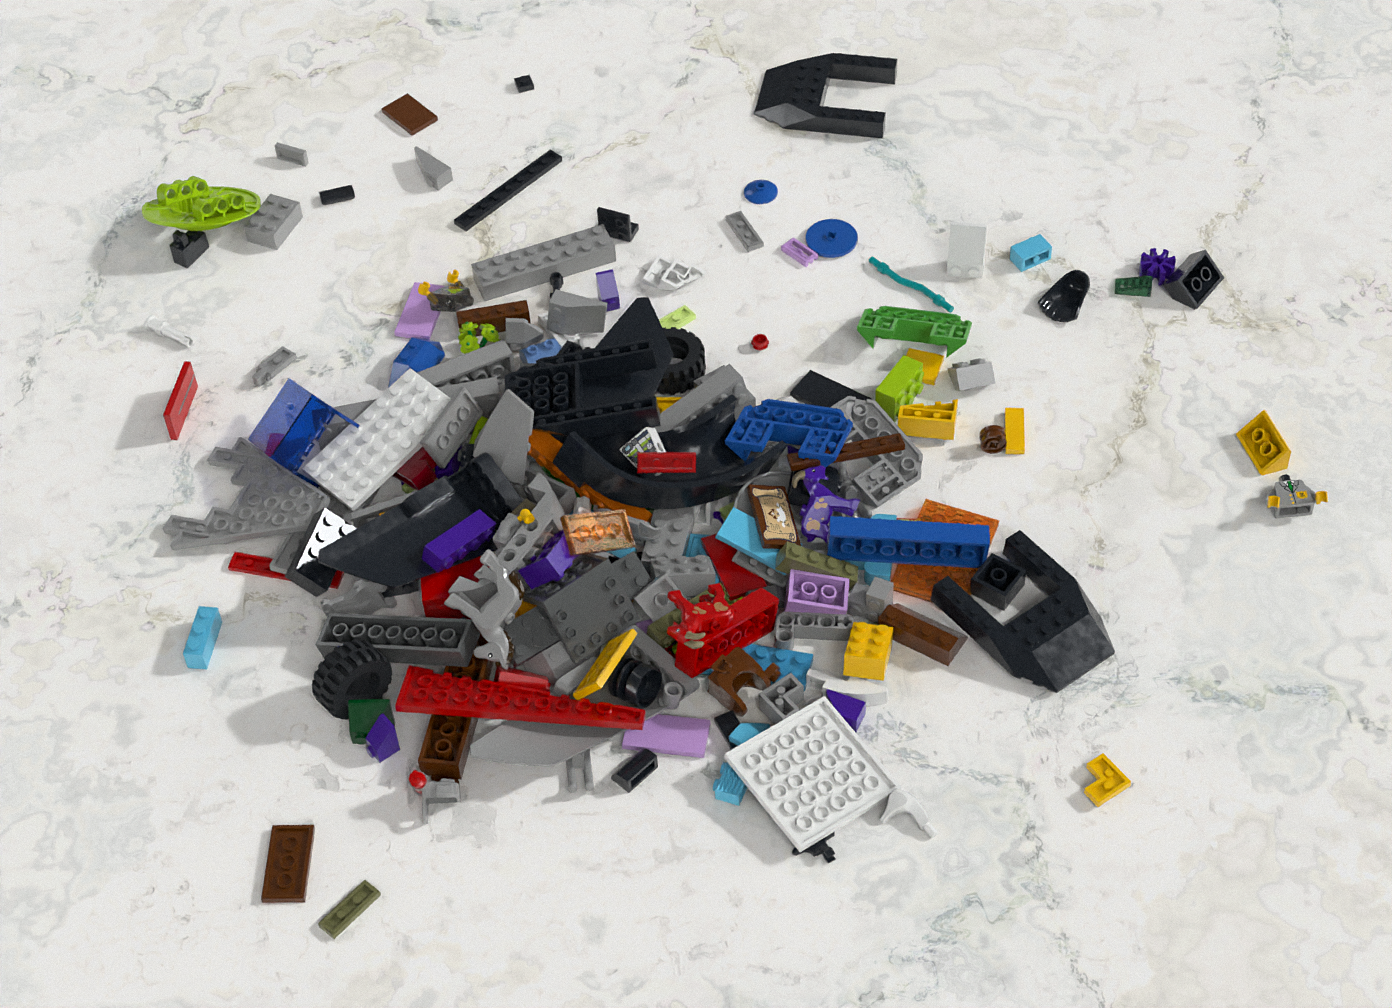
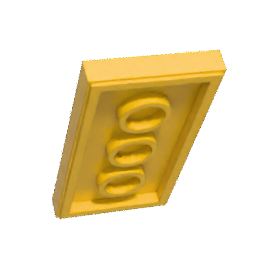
(605, 664)

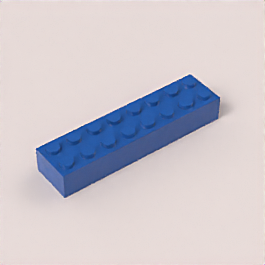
(908, 542)

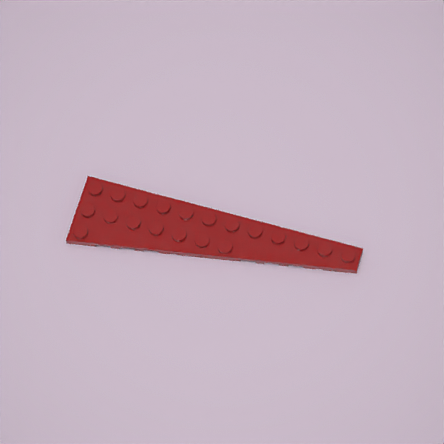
(455, 696)

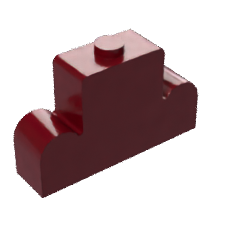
(417, 470)

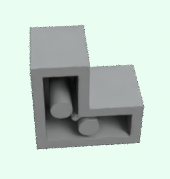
(872, 600)
(781, 698)

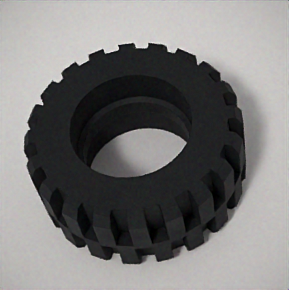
(681, 375)
(351, 673)

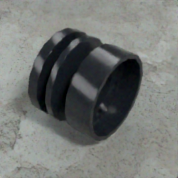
(635, 682)

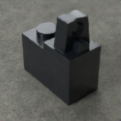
(188, 247)

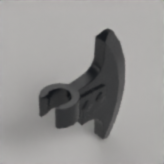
(819, 848)

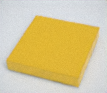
(931, 364)

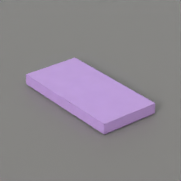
(417, 317)
(670, 736)

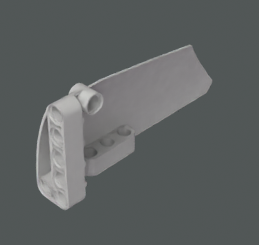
(554, 743)

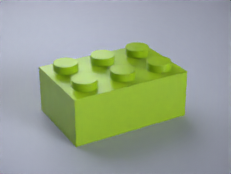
(900, 386)

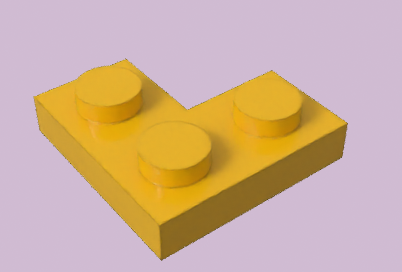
(1109, 780)

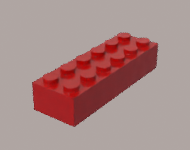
(752, 621)

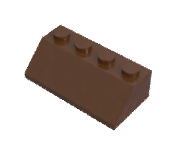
(494, 315)
(922, 633)

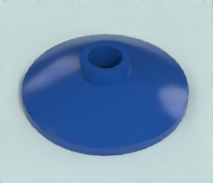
(760, 191)

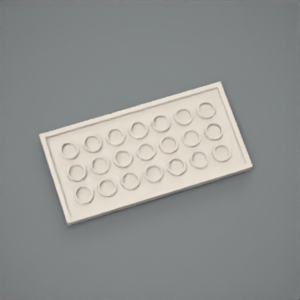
(386, 439)

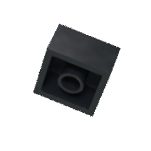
(997, 581)

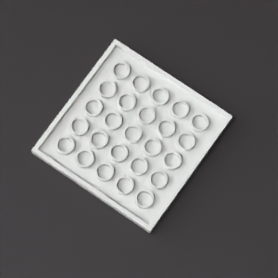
(812, 773)

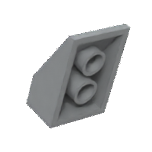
(575, 314)

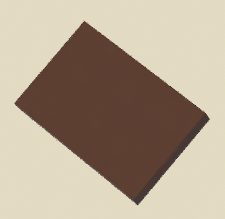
(409, 114)

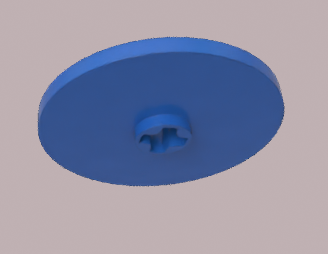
(831, 238)

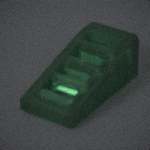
(1139, 286)

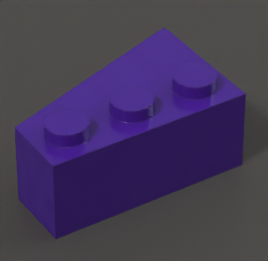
(550, 563)

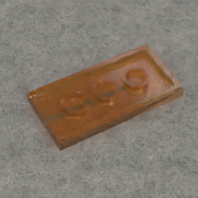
(597, 532)

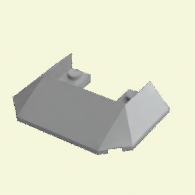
(890, 471)

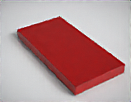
(732, 576)

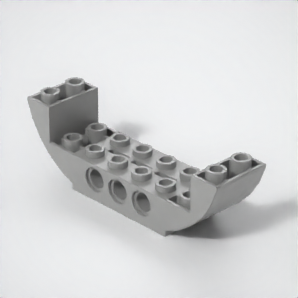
(523, 545)

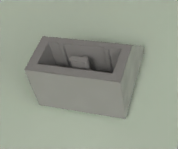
(971, 375)

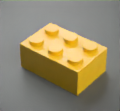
(868, 651)

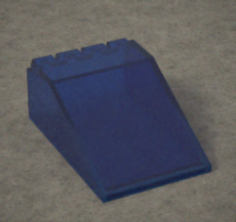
(292, 425)

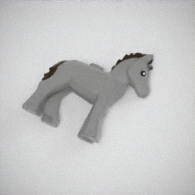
(495, 612)

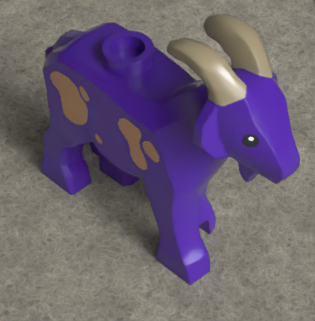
(820, 504)

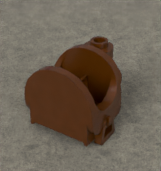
(738, 671)

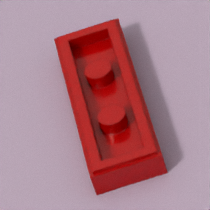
(666, 462)

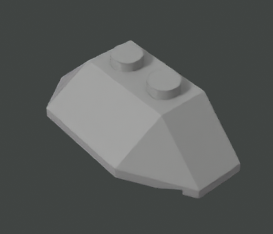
(521, 334)
(554, 662)

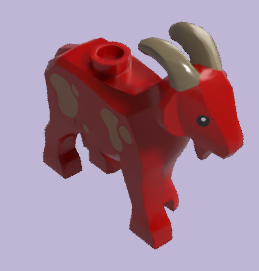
(707, 615)

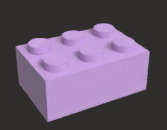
(816, 593)

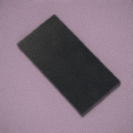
(822, 391)

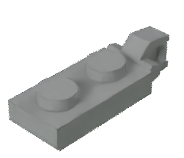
(273, 365)

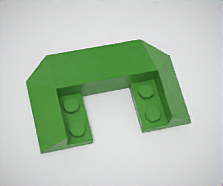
(914, 326)

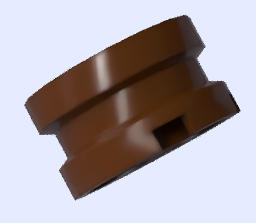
(992, 439)

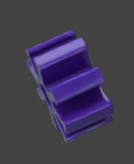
(1157, 265)

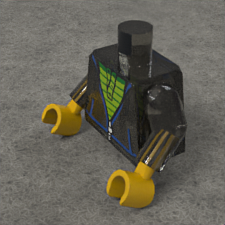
(449, 298)

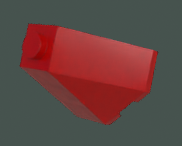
(521, 678)

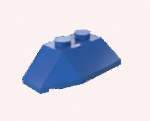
(418, 356)

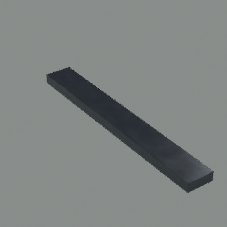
(507, 190)

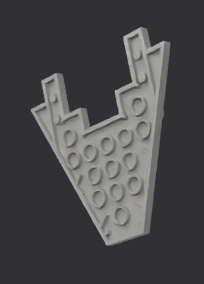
(267, 505)

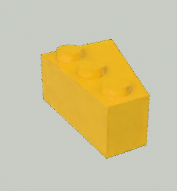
(929, 421)

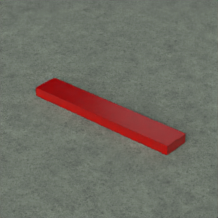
(260, 566)

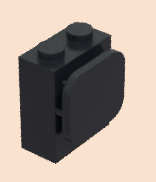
(800, 494)

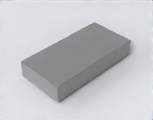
(291, 154)

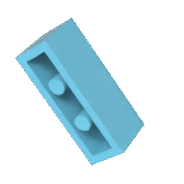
(202, 637)

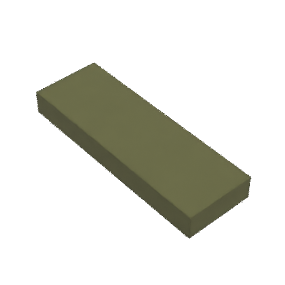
(349, 909)

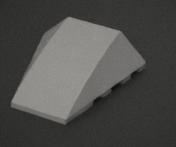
(507, 437)

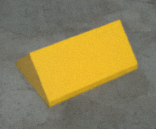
(1265, 444)

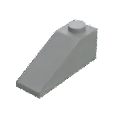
(434, 171)

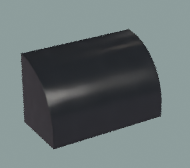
(636, 770)

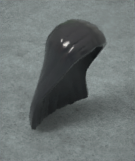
(1066, 297)

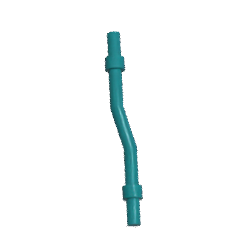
(937, 299)

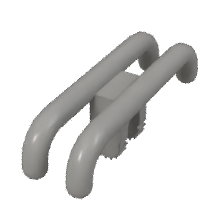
(849, 491)
(583, 761)

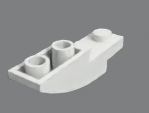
(855, 687)

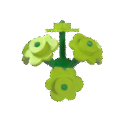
(468, 339)

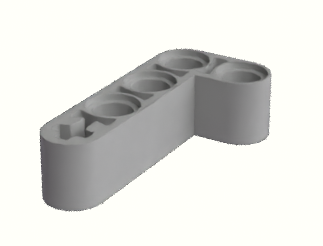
(811, 626)

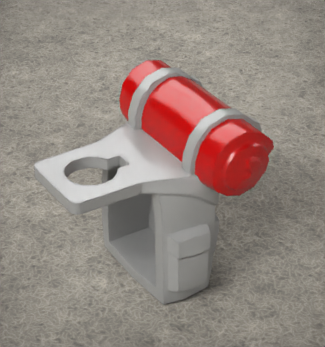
(433, 792)

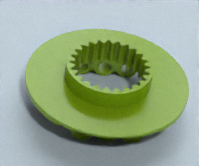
(199, 206)

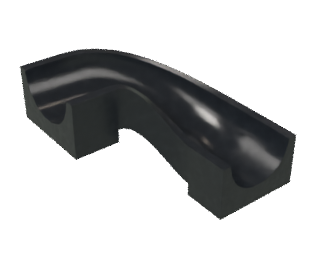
(717, 474)

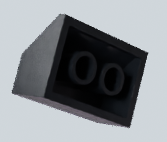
(1194, 280)

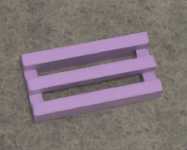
(797, 254)

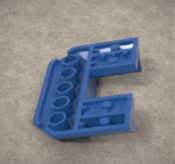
(795, 424)

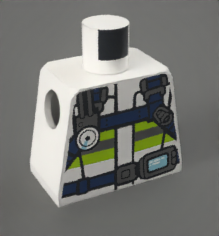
(644, 441)

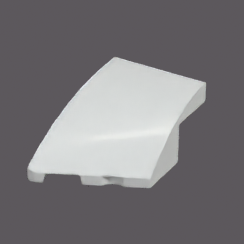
(670, 275)

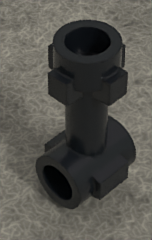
(556, 281)

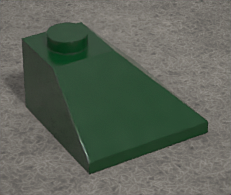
(364, 715)

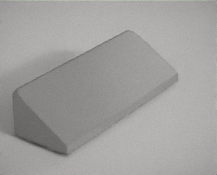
(760, 569)

